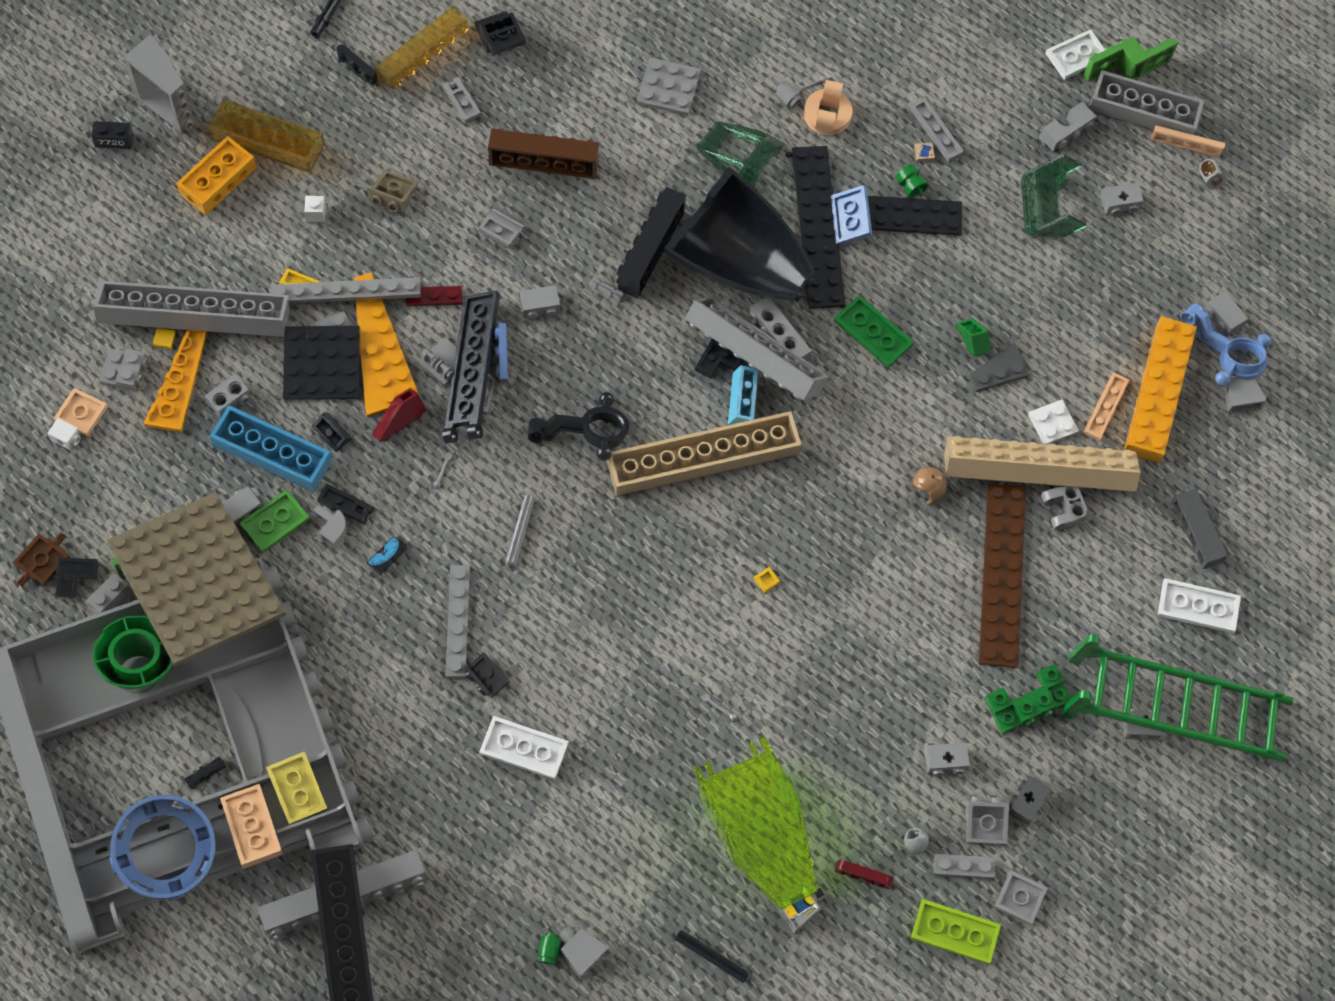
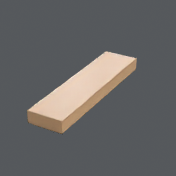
(1187, 141)
(1106, 406)

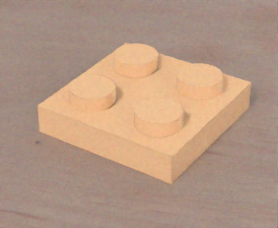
(81, 411)

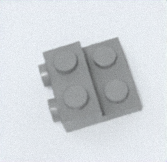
(123, 368)
(987, 820)

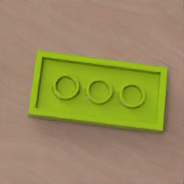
(955, 931)

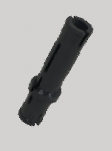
(323, 19)

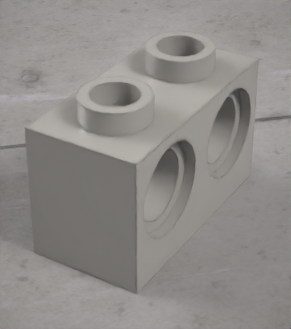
(224, 393)

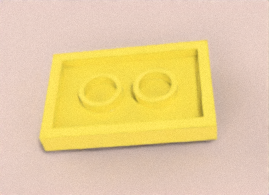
(296, 787)

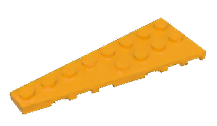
(382, 359)

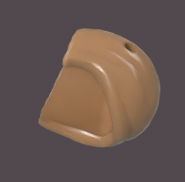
(932, 481)

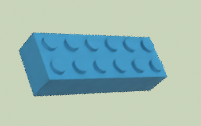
(271, 448)

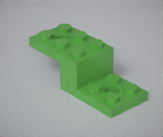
(1130, 59)

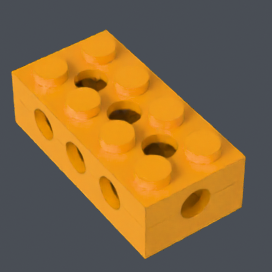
(216, 175)

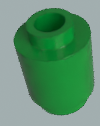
(549, 948)

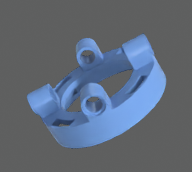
(162, 806)

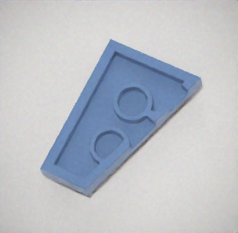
(501, 352)

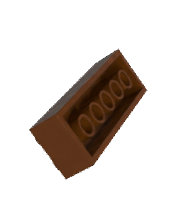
(543, 153)

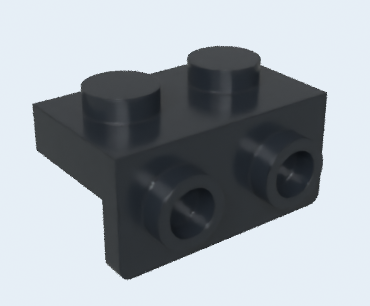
(486, 675)

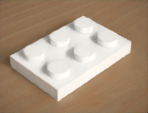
(1074, 54)

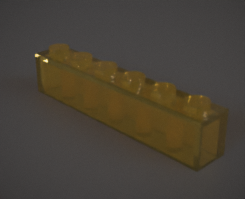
(421, 48)

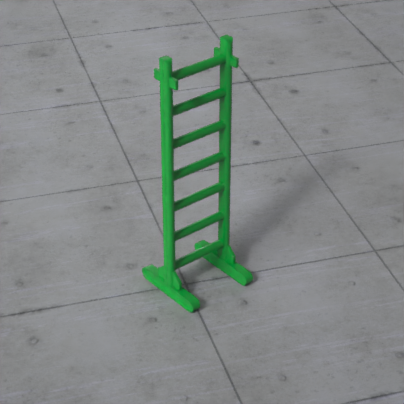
(1081, 701)

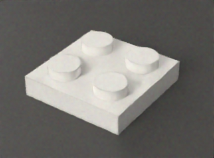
(1053, 422)

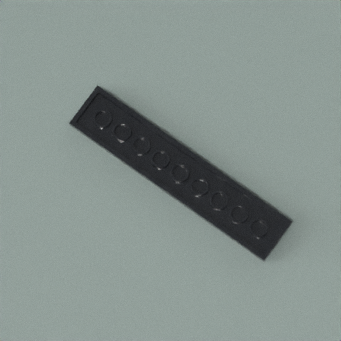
(817, 225)

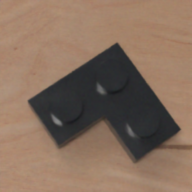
(714, 356)
(69, 571)

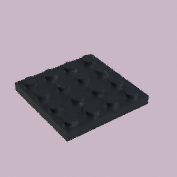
(321, 362)

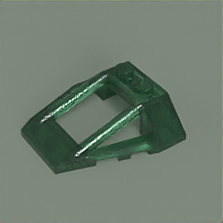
(750, 169)

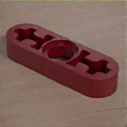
(871, 876)

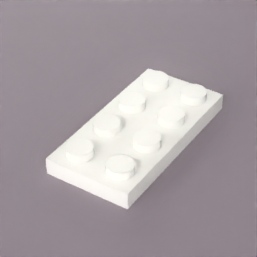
(1199, 605)
(524, 747)

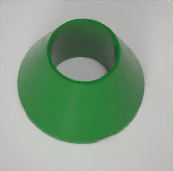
(128, 639)

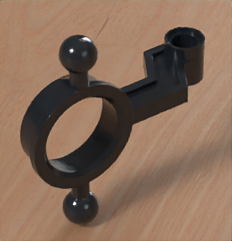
(540, 430)

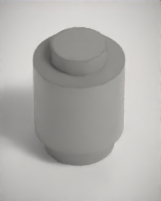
(788, 94)

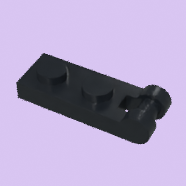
(356, 64)
(347, 504)

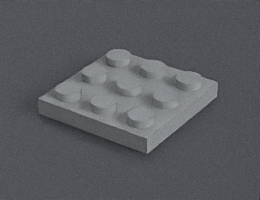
(668, 86)

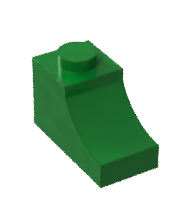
(974, 336)

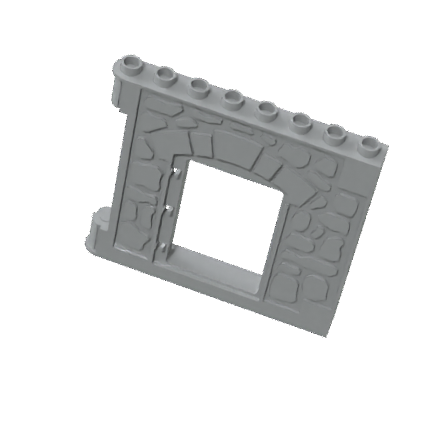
(268, 714)

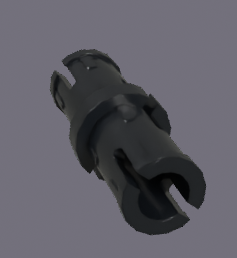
(204, 773)

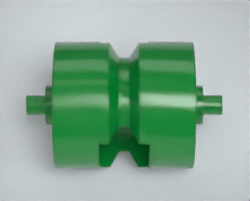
(911, 180)

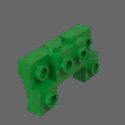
(1032, 705)

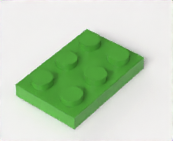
(274, 521)

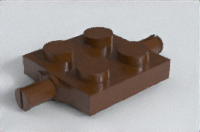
(40, 559)

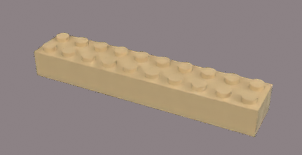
(704, 453)
(1041, 463)

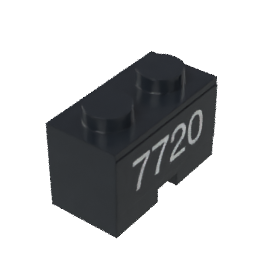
(112, 135)

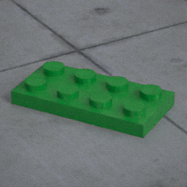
(873, 331)

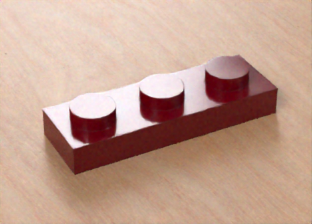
(437, 296)

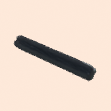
(712, 956)

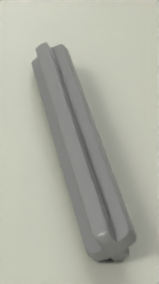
(520, 530)

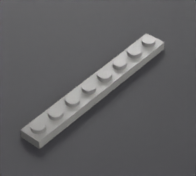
(350, 290)

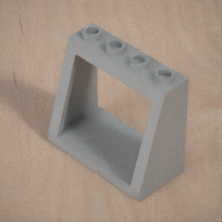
(159, 84)

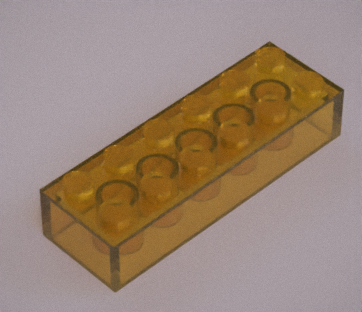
(267, 135)

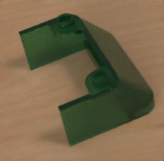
(1041, 198)

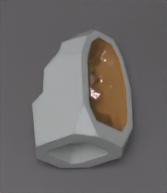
(1212, 174)

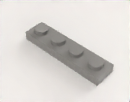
(936, 130)

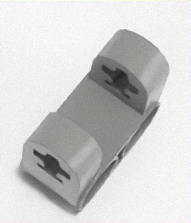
(1069, 505)

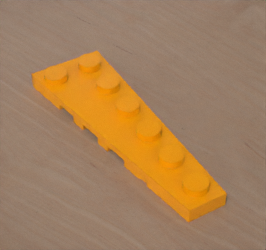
(176, 392)

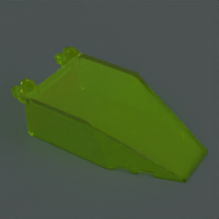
(761, 825)

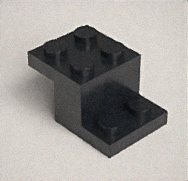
(499, 33)

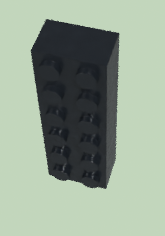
(651, 242)

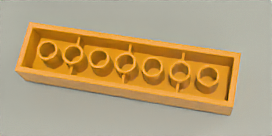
(1160, 389)

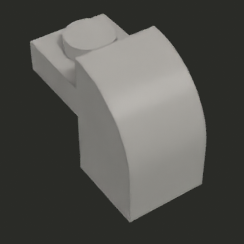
(334, 528)

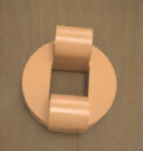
(825, 121)

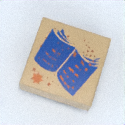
(924, 152)

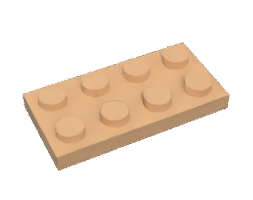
(251, 826)

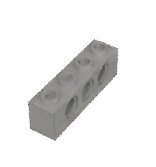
(767, 309)

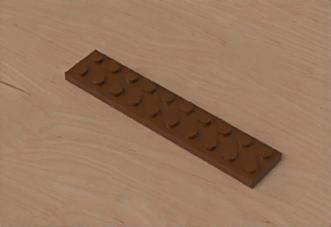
(1002, 576)

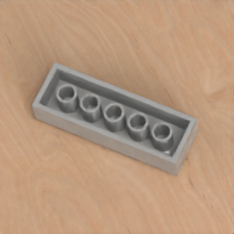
(1145, 104)

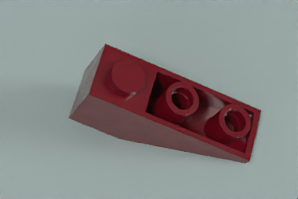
(401, 412)

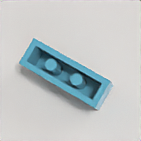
(743, 395)

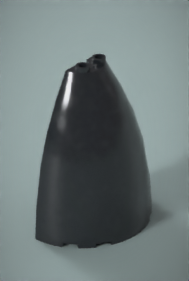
(742, 243)

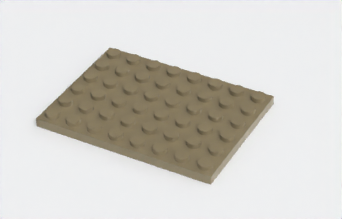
(195, 578)

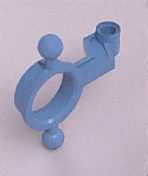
(1197, 316)

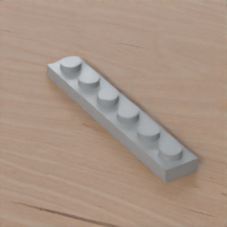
(457, 621)

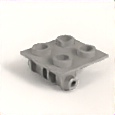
(440, 360)

